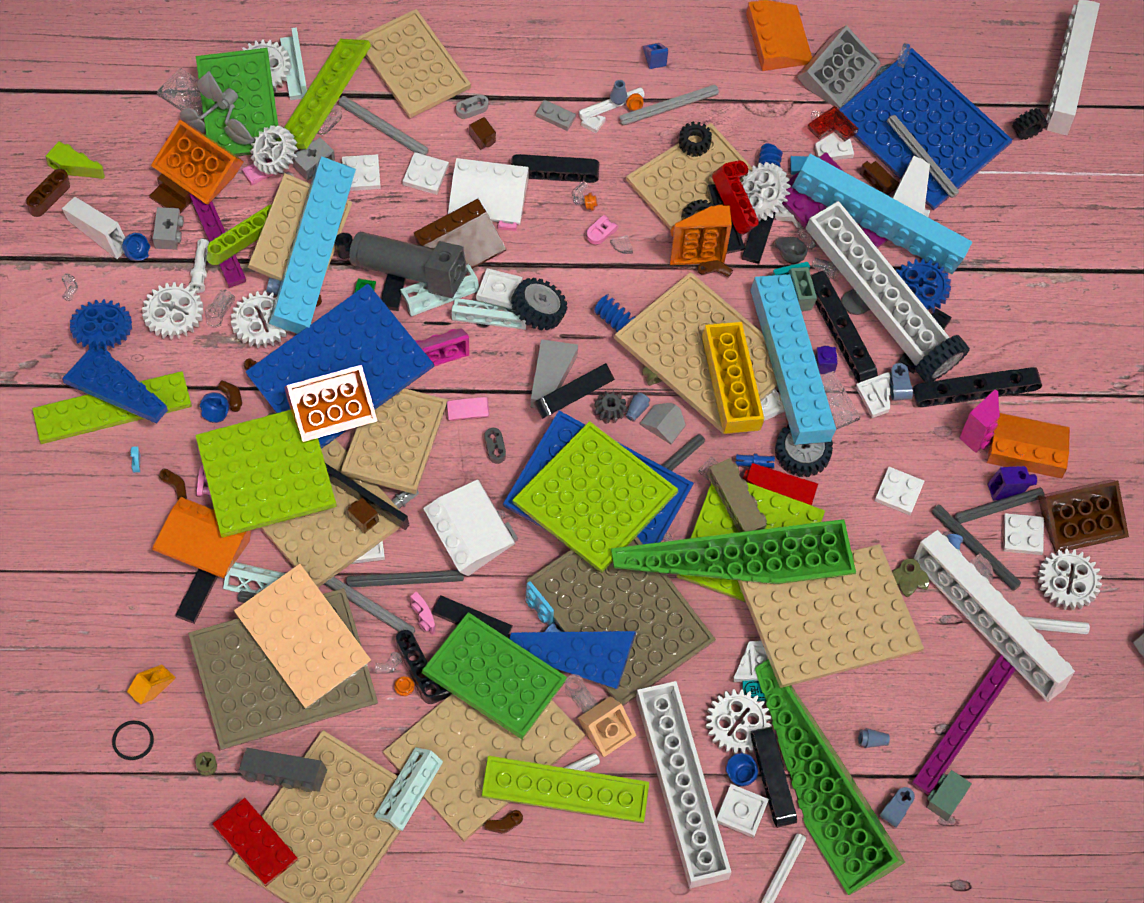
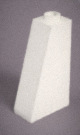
(913, 185)
(95, 225)

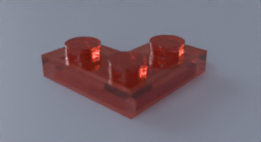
(834, 121)

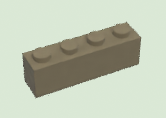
(736, 497)

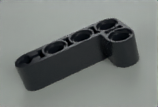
(417, 667)

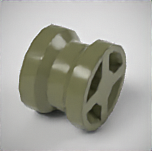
(652, 378)
(207, 768)

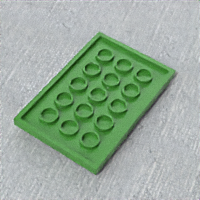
(251, 78)
(494, 675)

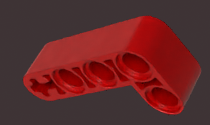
(733, 194)

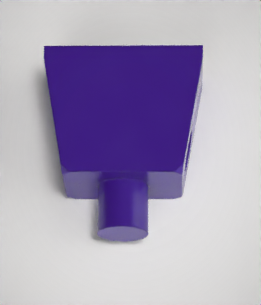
(1010, 482)

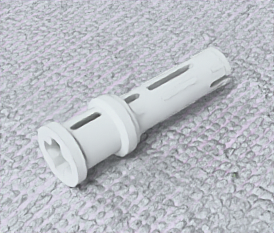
(199, 273)

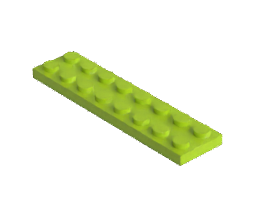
(326, 90)
(91, 414)
(565, 789)

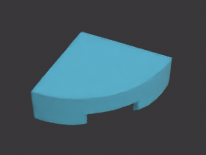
(136, 459)

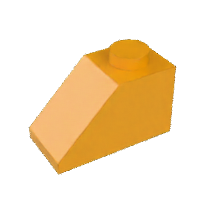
(150, 684)

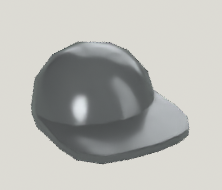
(791, 249)
(853, 303)

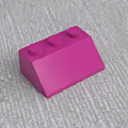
(446, 346)
(981, 423)

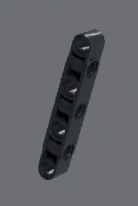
(846, 337)
(962, 388)

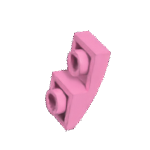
(468, 408)
(426, 619)

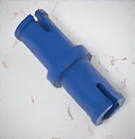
(759, 460)

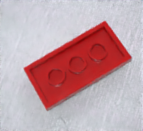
(255, 842)

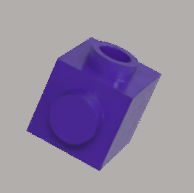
(826, 359)

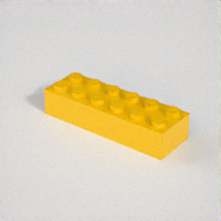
(732, 377)

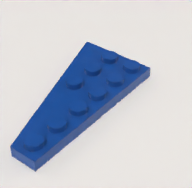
(110, 381)
(587, 654)

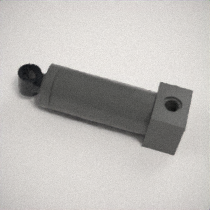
(438, 267)

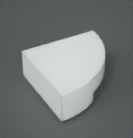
(593, 123)

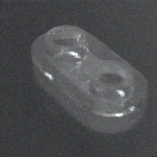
(331, 121)

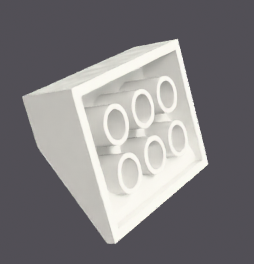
(496, 185)
(469, 527)

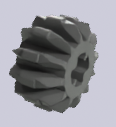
(610, 413)

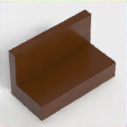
(878, 177)
(170, 194)

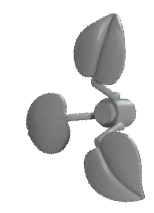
(209, 88)

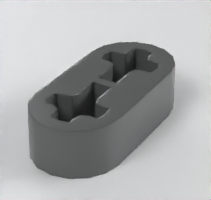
(492, 446)

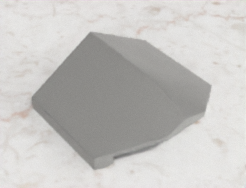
(664, 421)

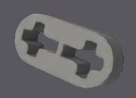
(472, 106)

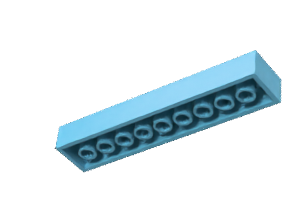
(882, 214)
(312, 246)
(792, 359)

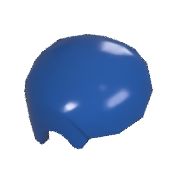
(136, 247)
(214, 407)
(742, 769)

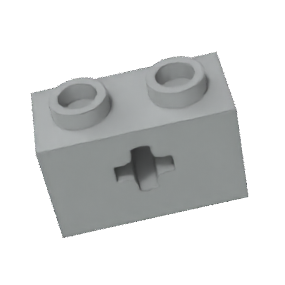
(308, 158)
(167, 228)

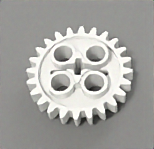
(277, 56)
(766, 189)
(172, 310)
(245, 325)
(1052, 575)
(723, 711)

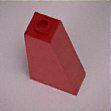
(781, 483)

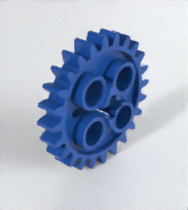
(922, 272)
(100, 324)

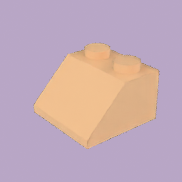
(607, 726)

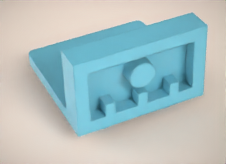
(537, 601)

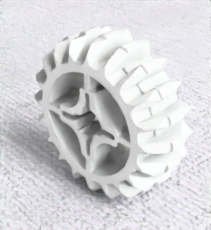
(268, 147)

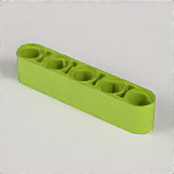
(237, 238)

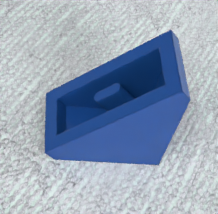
(656, 55)

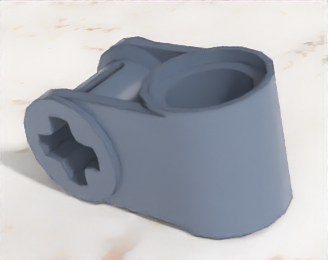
(900, 383)
(896, 808)

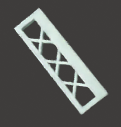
(296, 81)
(425, 301)
(486, 316)
(251, 573)
(412, 788)

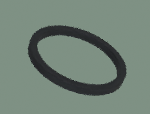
(130, 723)

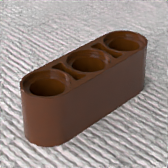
(52, 185)

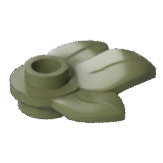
(910, 579)

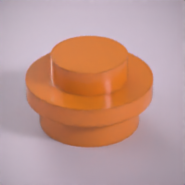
(634, 102)
(590, 201)
(404, 686)

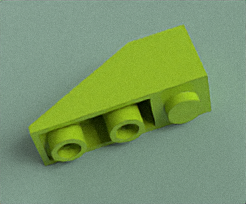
(74, 163)

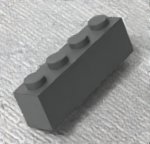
(283, 770)

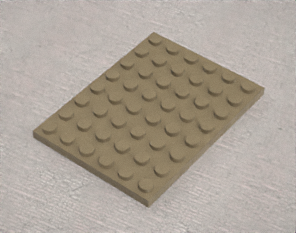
(625, 601)
(250, 695)

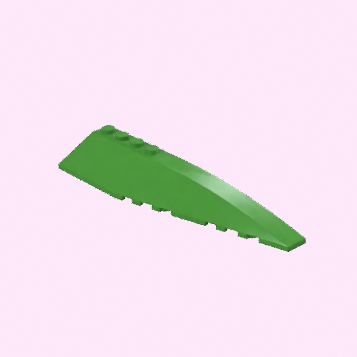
(754, 556)
(827, 793)

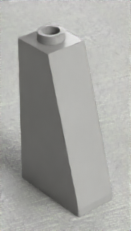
(552, 367)

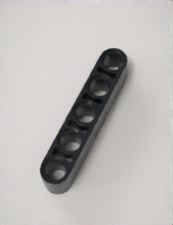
(559, 168)
(574, 390)
(773, 777)

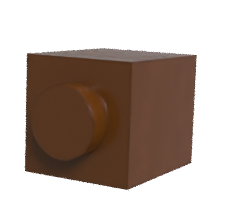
(482, 133)
(363, 515)

